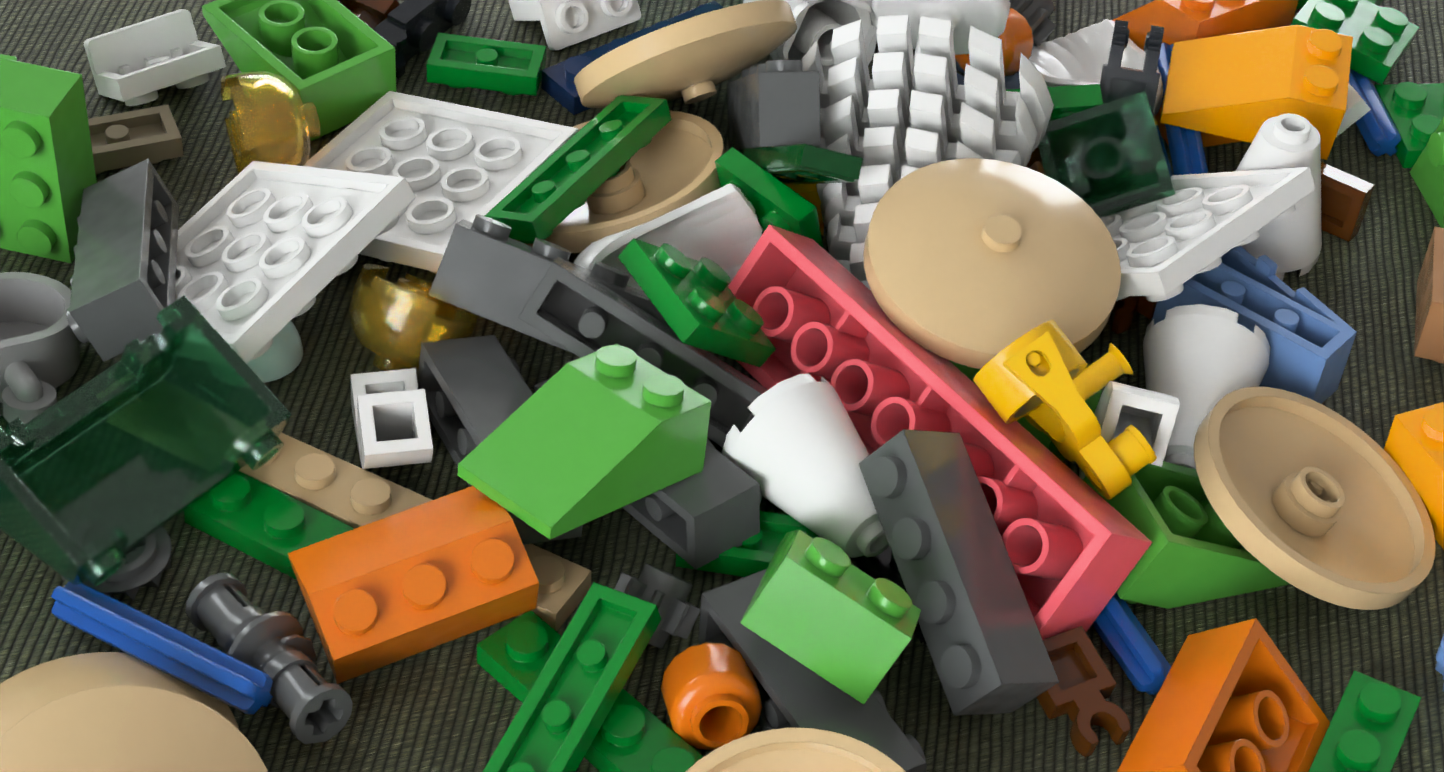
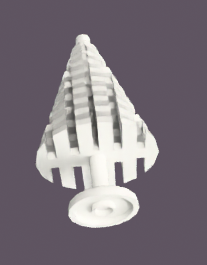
(915, 107)

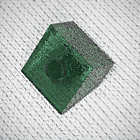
(1110, 155)

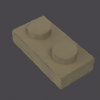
(133, 137)

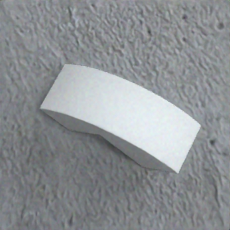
(1145, 409)
(390, 419)

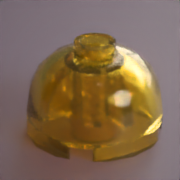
(268, 119)
(401, 315)

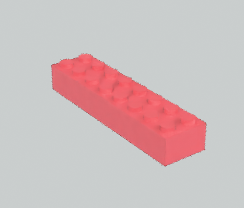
(826, 323)

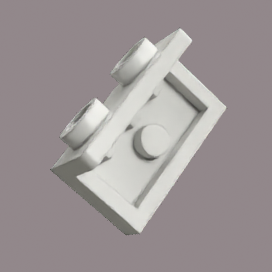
(575, 20)
(150, 57)

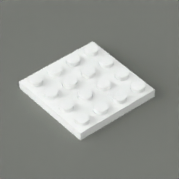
(451, 156)
(1206, 218)
(276, 242)

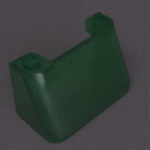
(134, 447)

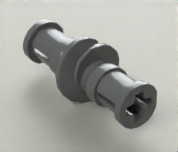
(275, 646)

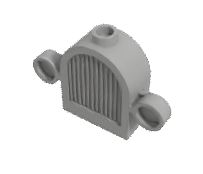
(35, 343)

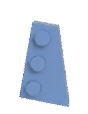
(1303, 333)

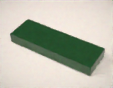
(806, 164)

